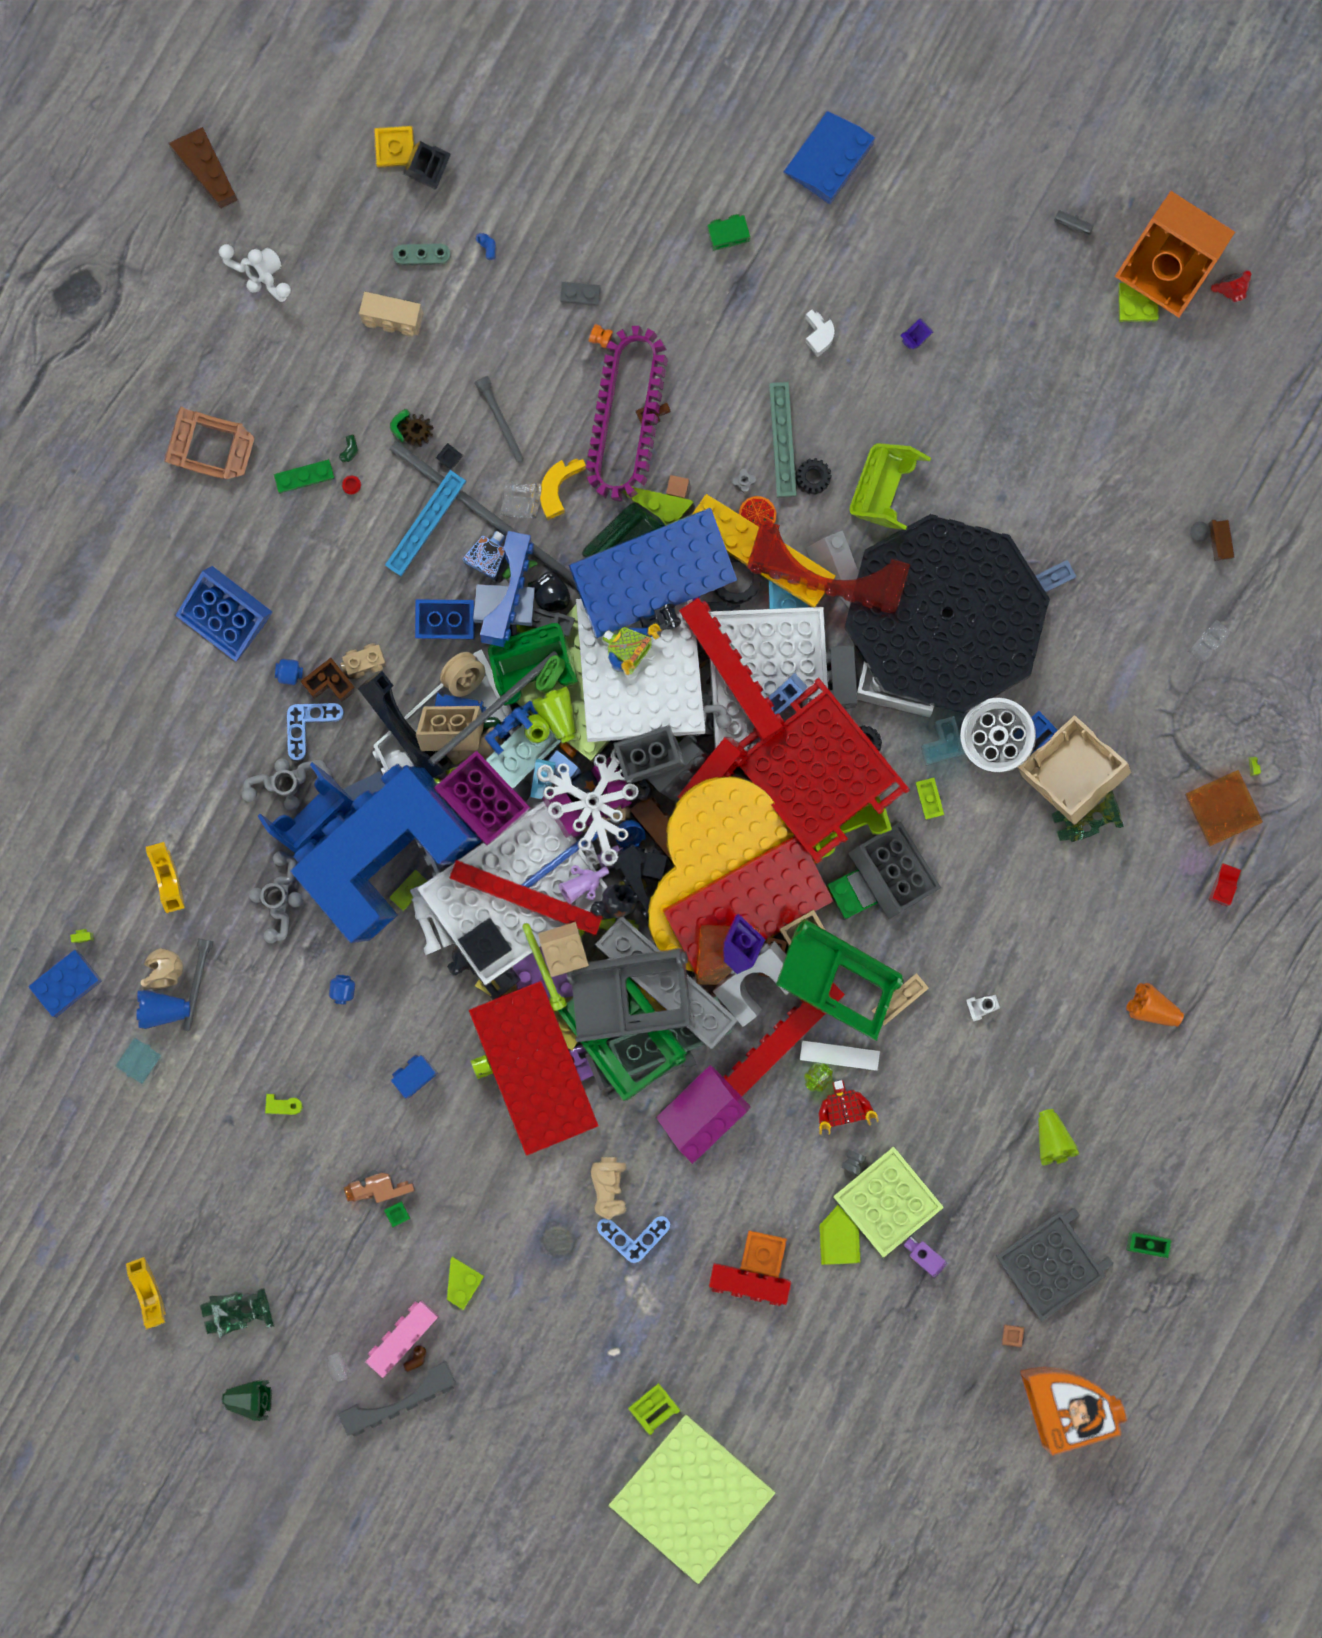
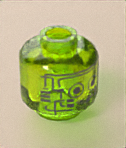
(818, 1077)

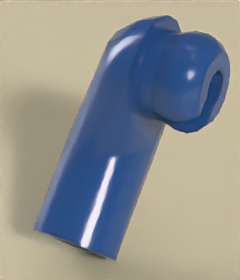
(488, 243)

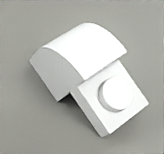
(823, 336)

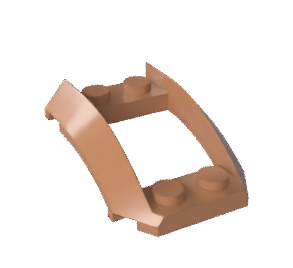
(182, 437)

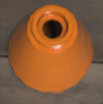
(1153, 1007)

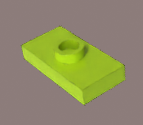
(403, 896)

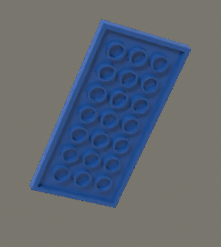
(652, 571)

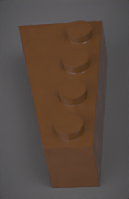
(201, 160)

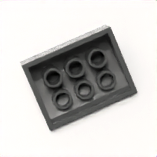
(894, 870)

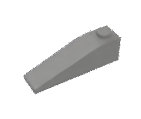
(835, 556)

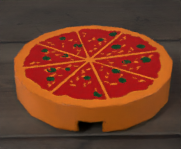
(758, 509)

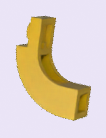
(551, 483)
(166, 876)
(147, 1292)

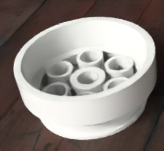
(974, 724)

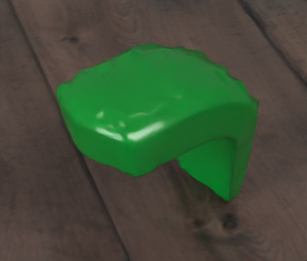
(396, 421)

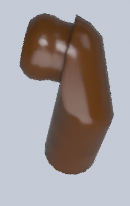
(417, 1360)

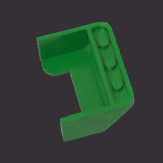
(524, 653)

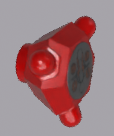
(1234, 286)

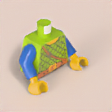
(629, 646)

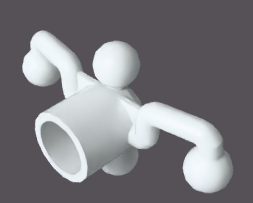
(259, 268)

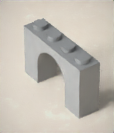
(733, 991)

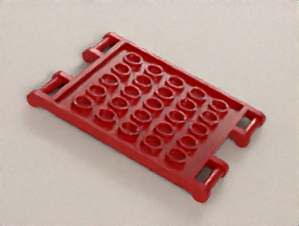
(820, 770)

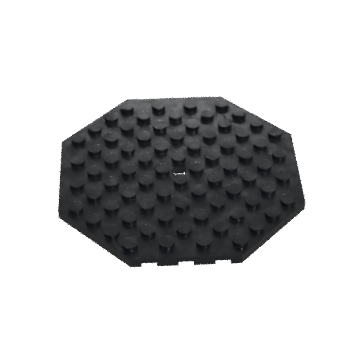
(992, 626)

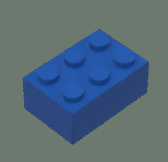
(444, 619)
(65, 983)

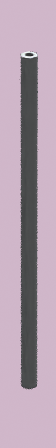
(489, 711)

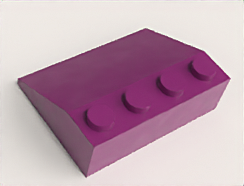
(482, 798)
(702, 1113)

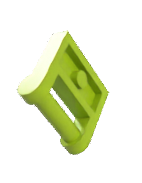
(651, 1402)

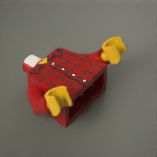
(844, 1108)

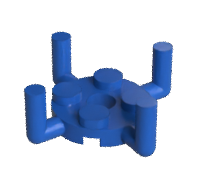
(514, 719)

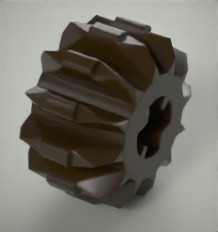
(424, 431)

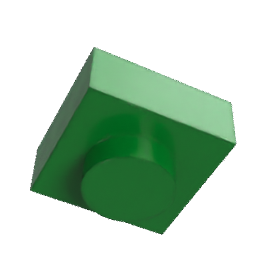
(397, 1214)

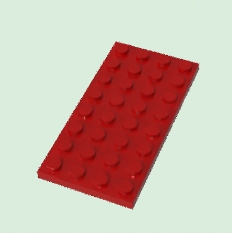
(764, 892)
(533, 1068)

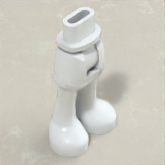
(422, 914)

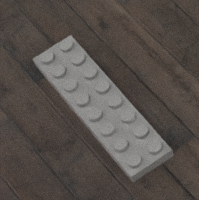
(708, 1018)

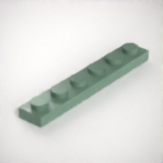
(782, 439)

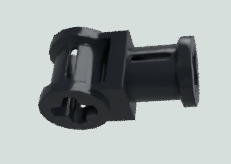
(664, 617)

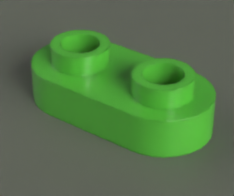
(550, 674)

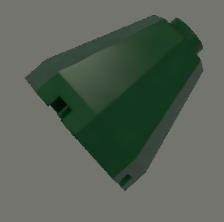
(249, 1400)

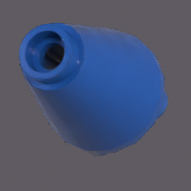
(160, 1009)

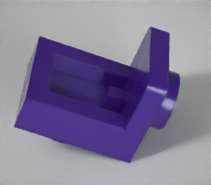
(916, 334)

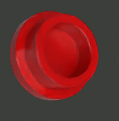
(351, 485)

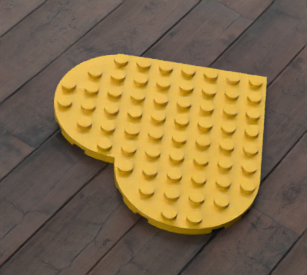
(709, 835)

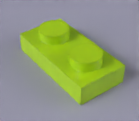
(929, 798)

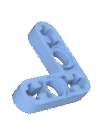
(304, 718)
(630, 1244)

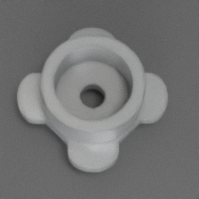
(744, 475)

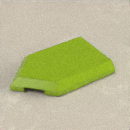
(839, 1239)

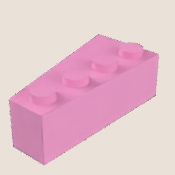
(398, 1342)

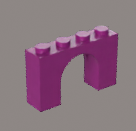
(566, 821)

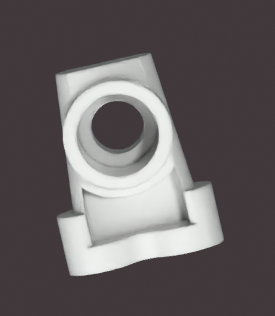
(978, 1008)

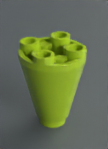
(558, 713)
(1054, 1139)

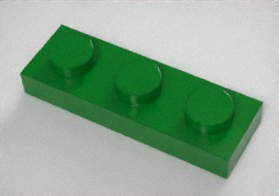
(304, 476)

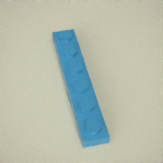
(425, 523)

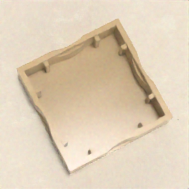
(1074, 770)

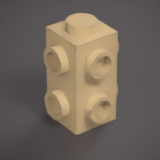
(366, 660)

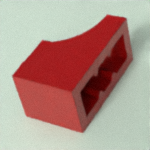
(1225, 885)

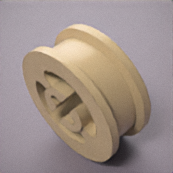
(462, 674)

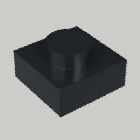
(449, 456)

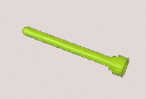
(556, 1000)

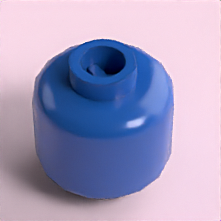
(288, 671)
(342, 989)

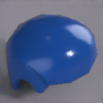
(635, 833)

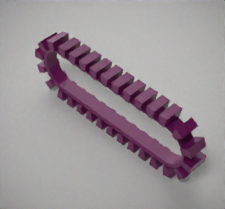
(658, 346)

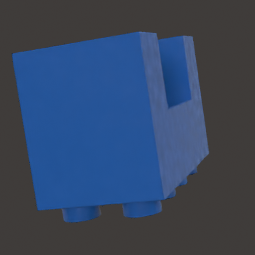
(360, 845)

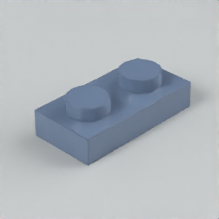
(1056, 576)

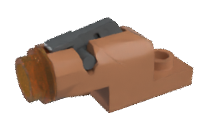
(375, 1185)

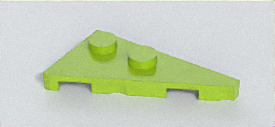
(664, 506)

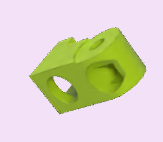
(481, 1067)
(291, 1106)

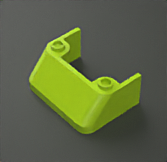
(880, 481)

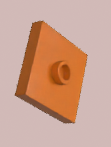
(763, 1253)

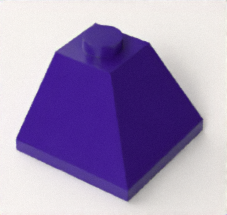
(742, 945)

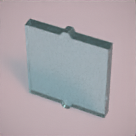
(138, 1060)

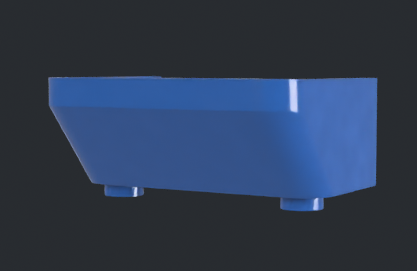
(310, 822)

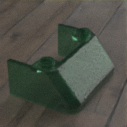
(629, 524)

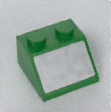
(851, 894)

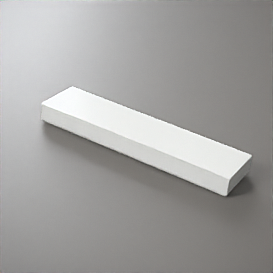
(839, 1055)

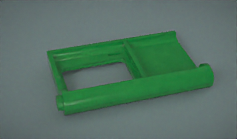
(812, 969)
(610, 1064)

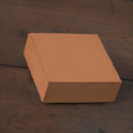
(677, 486)
(1012, 1335)

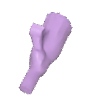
(577, 886)

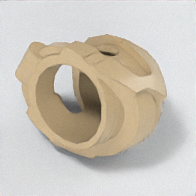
(166, 970)

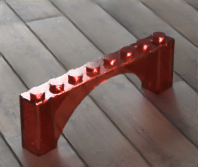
(878, 589)

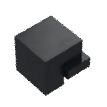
(427, 164)

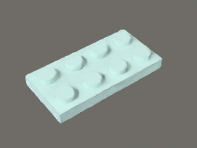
(520, 756)

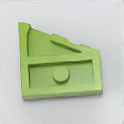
(462, 1283)

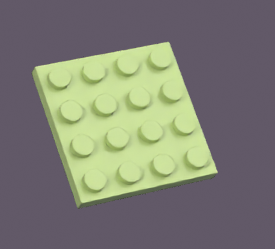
(888, 1202)

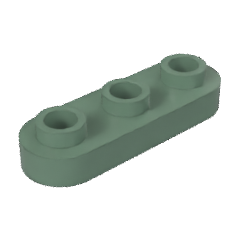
(429, 258)

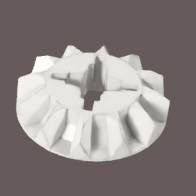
(591, 856)

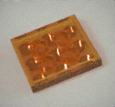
(1223, 808)

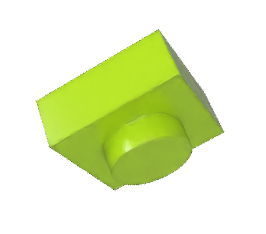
(81, 936)

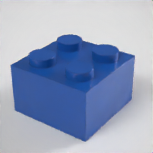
(414, 1076)

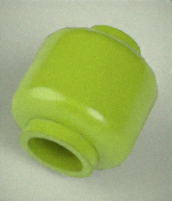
(539, 730)

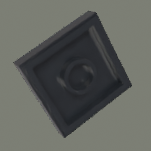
(484, 944)

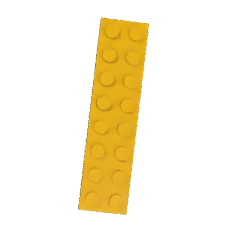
(739, 539)

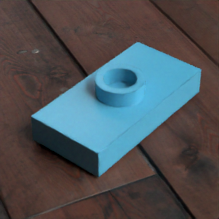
(538, 786)

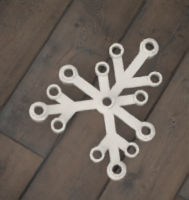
(599, 824)

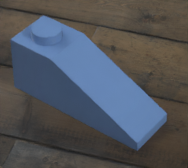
(787, 693)

